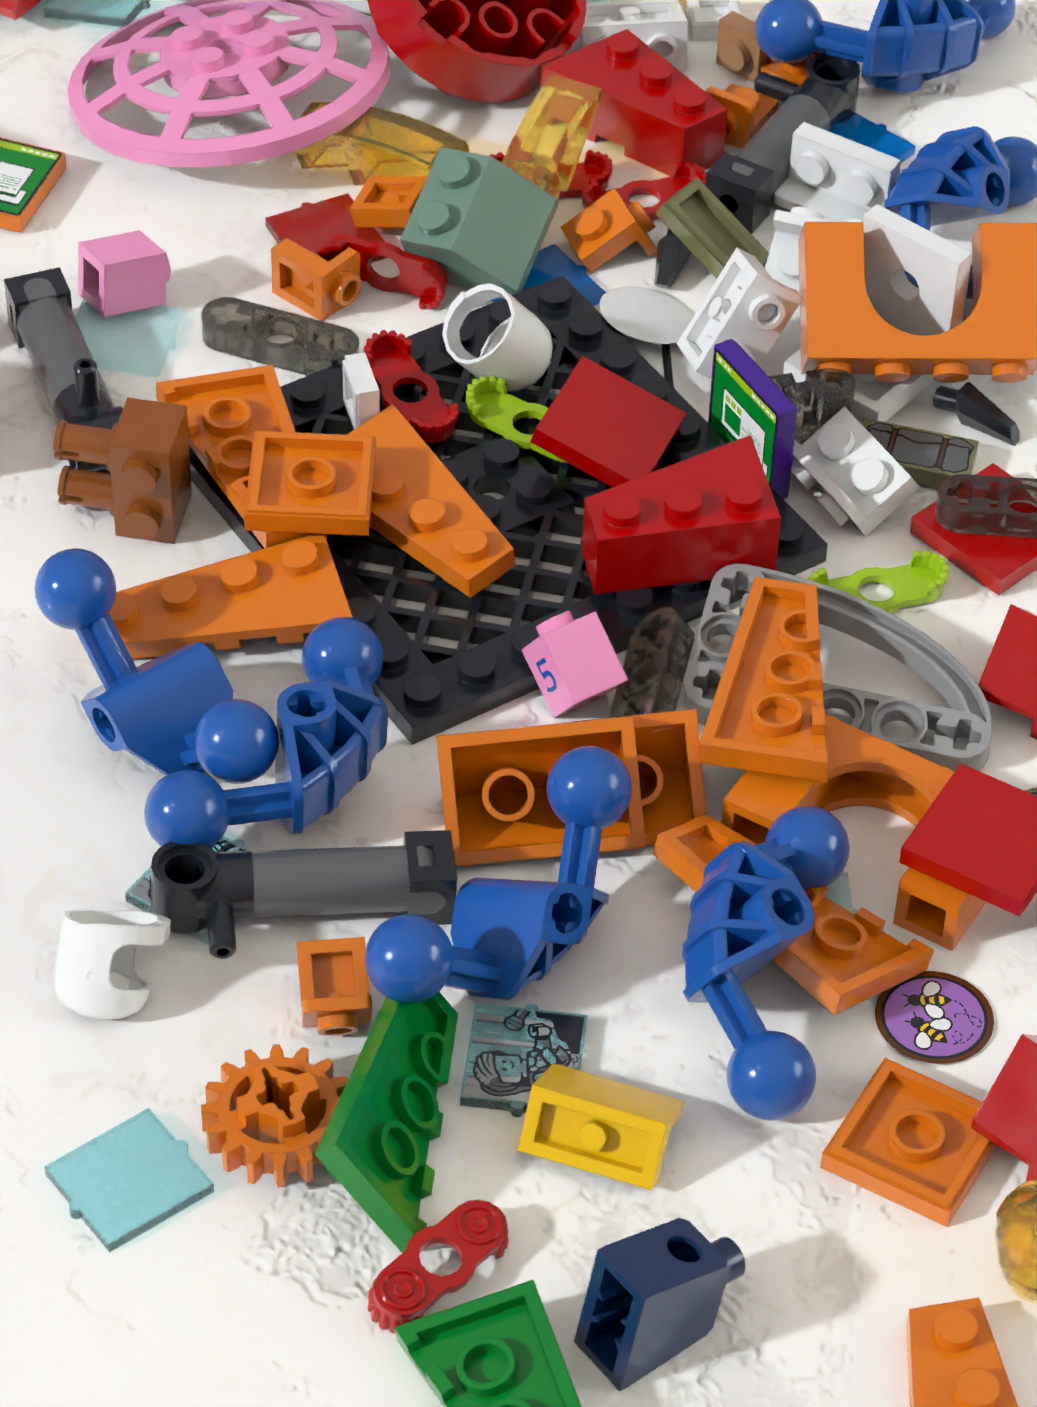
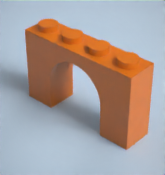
(848, 334)
(867, 774)

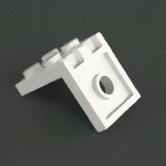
(932, 309)

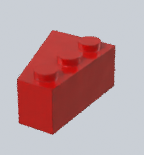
(646, 103)
(682, 522)

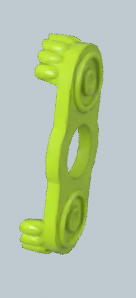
(497, 411)
(911, 583)

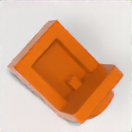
(608, 229)
(333, 985)

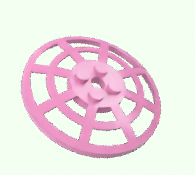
(227, 59)

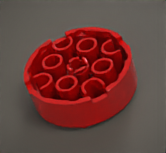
(479, 45)

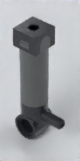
(752, 176)
(45, 325)
(213, 888)

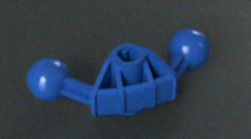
(904, 42)
(964, 179)
(167, 710)
(325, 747)
(742, 920)
(511, 928)

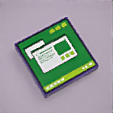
(751, 404)

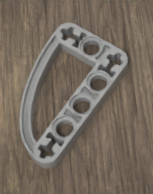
(870, 711)

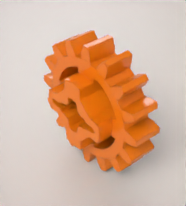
(271, 1113)

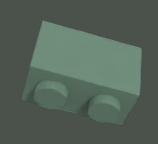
(479, 221)

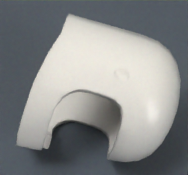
(514, 351)
(102, 943)

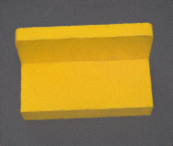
(599, 1125)

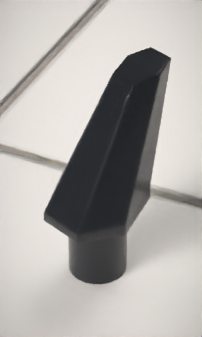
(670, 260)
(977, 412)

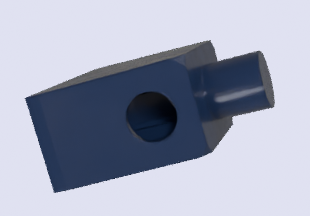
(653, 1298)

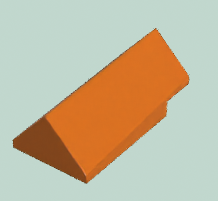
(499, 783)

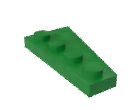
(391, 1113)
(491, 1352)

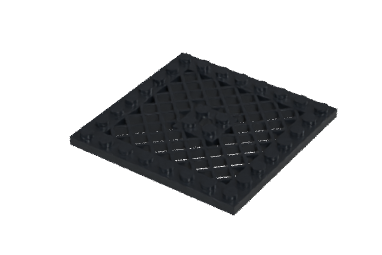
(440, 686)

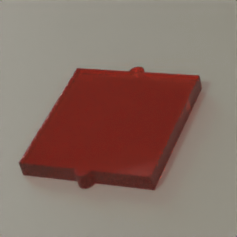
(318, 222)

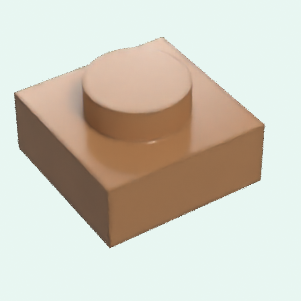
(739, 47)

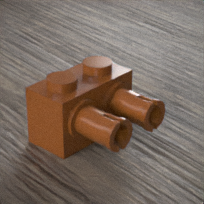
(147, 467)

